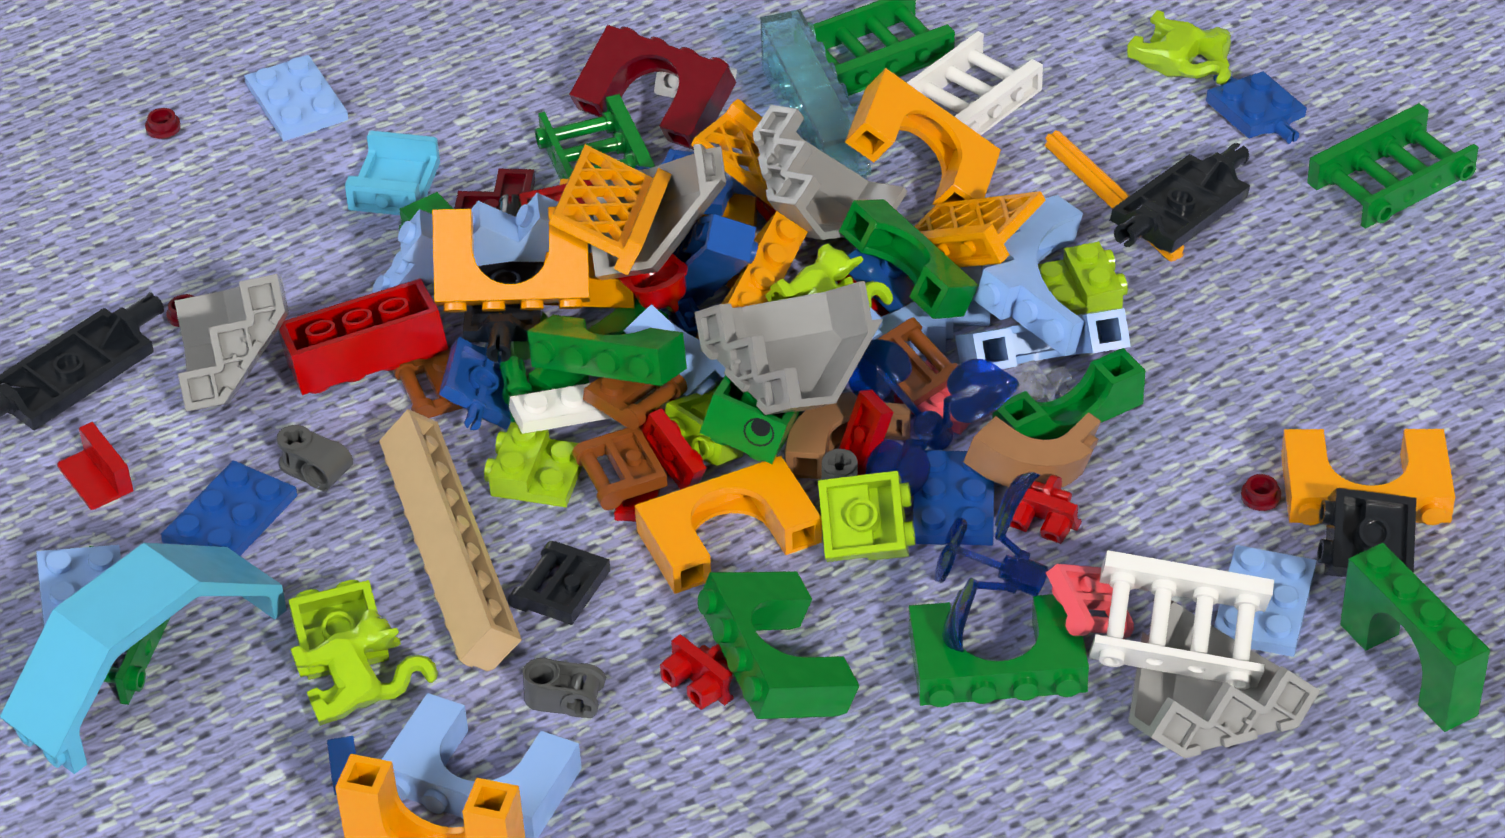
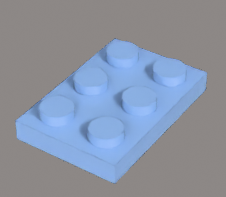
(296, 97)
(68, 570)
(1281, 623)

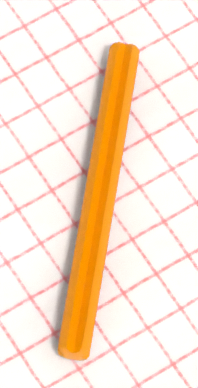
(1094, 177)

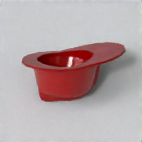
(660, 288)

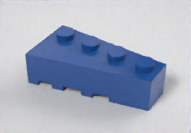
(714, 254)

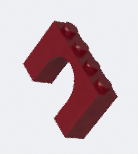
(625, 56)

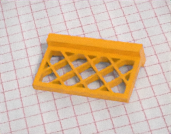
(735, 131)
(635, 215)
(976, 229)

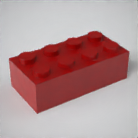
(362, 337)

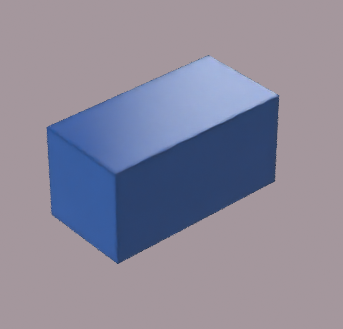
(685, 316)
(339, 752)

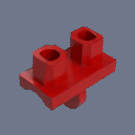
(1050, 504)
(703, 666)

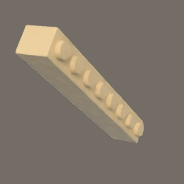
(449, 542)

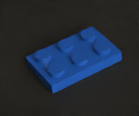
(951, 493)
(231, 510)

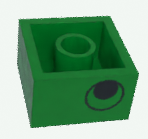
(739, 423)

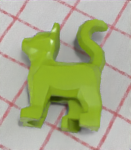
(1176, 46)
(821, 276)
(352, 675)

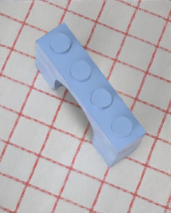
(1016, 344)
(434, 735)

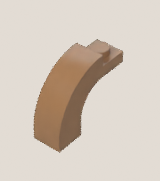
(823, 430)
(1005, 453)

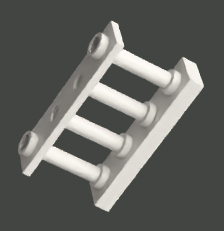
(994, 101)
(1198, 583)

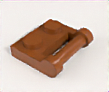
(434, 370)
(922, 381)
(618, 397)
(630, 458)

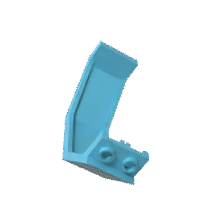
(105, 621)

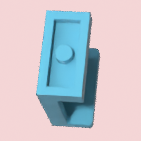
(394, 172)

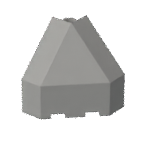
(808, 182)
(690, 191)
(226, 337)
(791, 349)
(1205, 714)

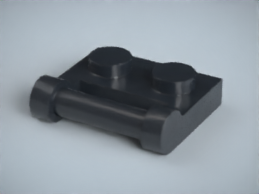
(568, 588)

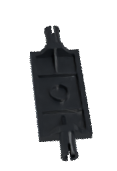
(1182, 200)
(509, 325)
(77, 363)

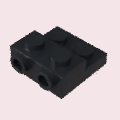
(1361, 521)

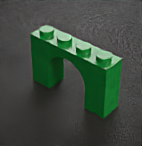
(1454, 661)
(946, 676)
(769, 679)

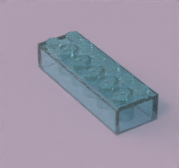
(806, 81)

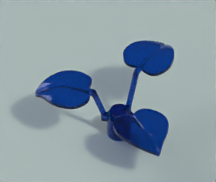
(975, 391)
(1016, 571)

